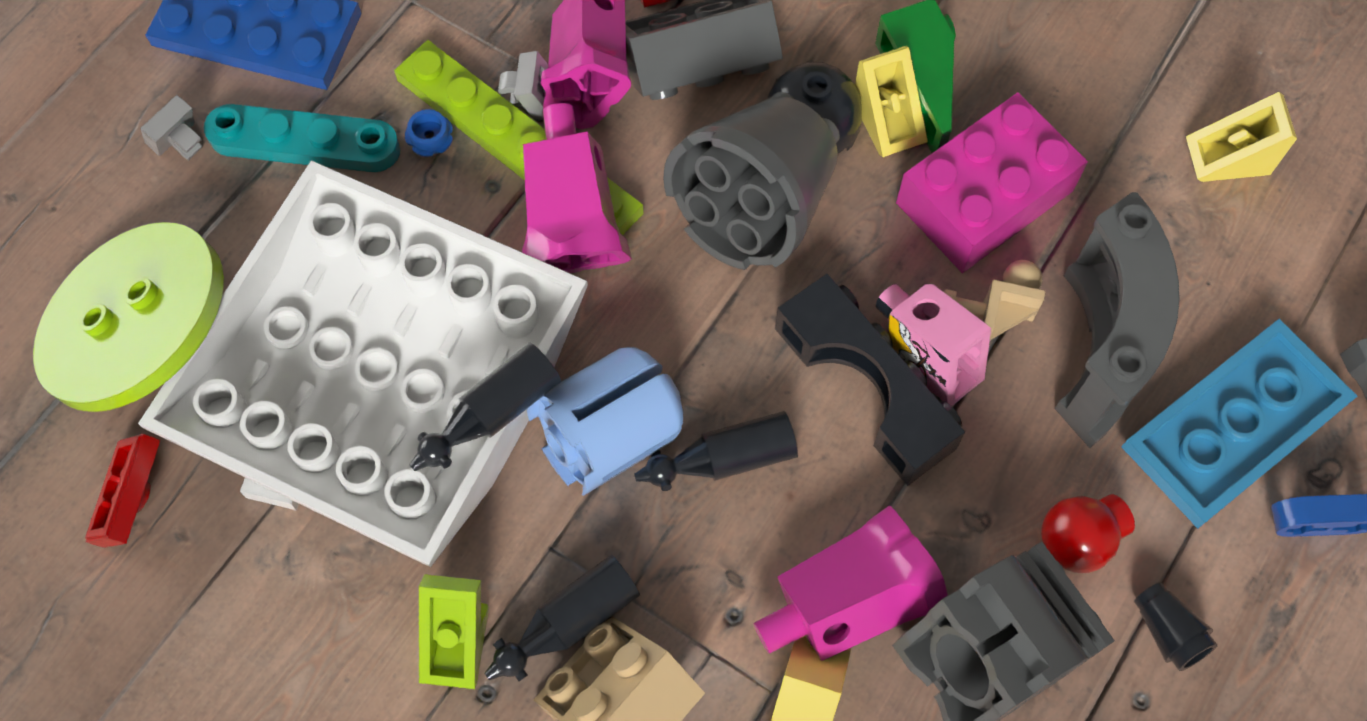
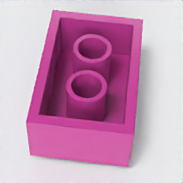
(990, 182)

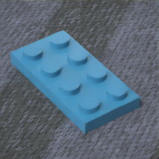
(1238, 422)

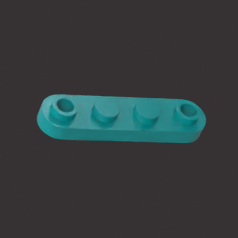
(302, 137)

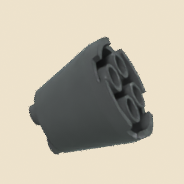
(753, 180)

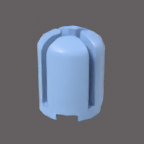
(608, 417)

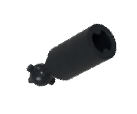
(490, 405)
(726, 452)
(567, 617)

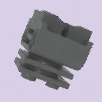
(1003, 638)

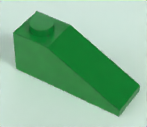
(931, 48)

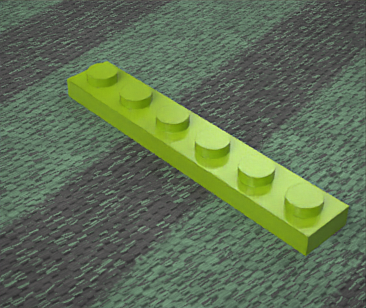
(487, 116)

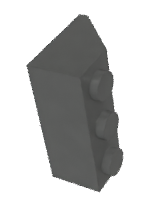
(700, 44)

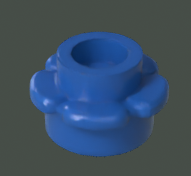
(424, 123)

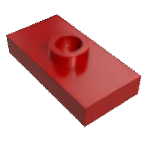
(123, 491)

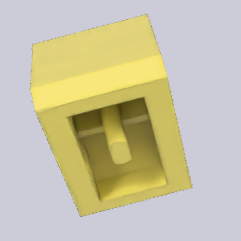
(891, 101)
(1244, 142)
(810, 685)

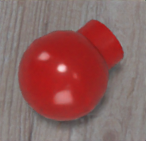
(1086, 531)

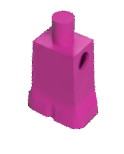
(587, 59)
(569, 199)
(855, 589)

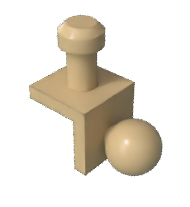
(1008, 300)

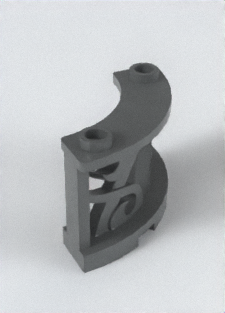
(1131, 308)

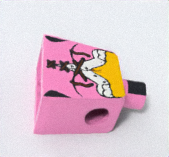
(938, 338)

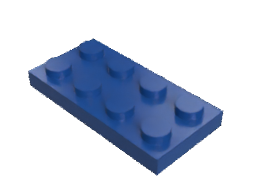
(270, 37)

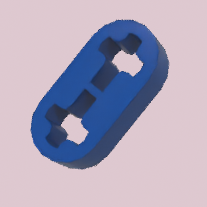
(1320, 515)

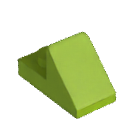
(450, 631)

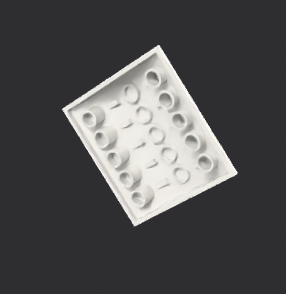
(351, 342)

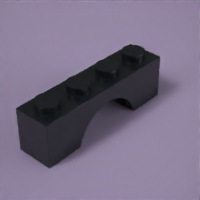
(828, 327)

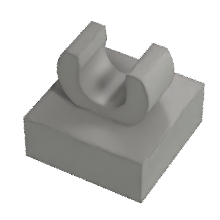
(526, 84)
(172, 128)

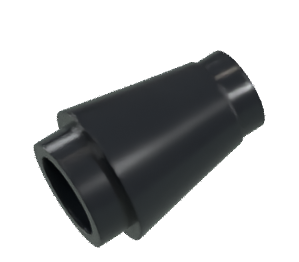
(1175, 627)

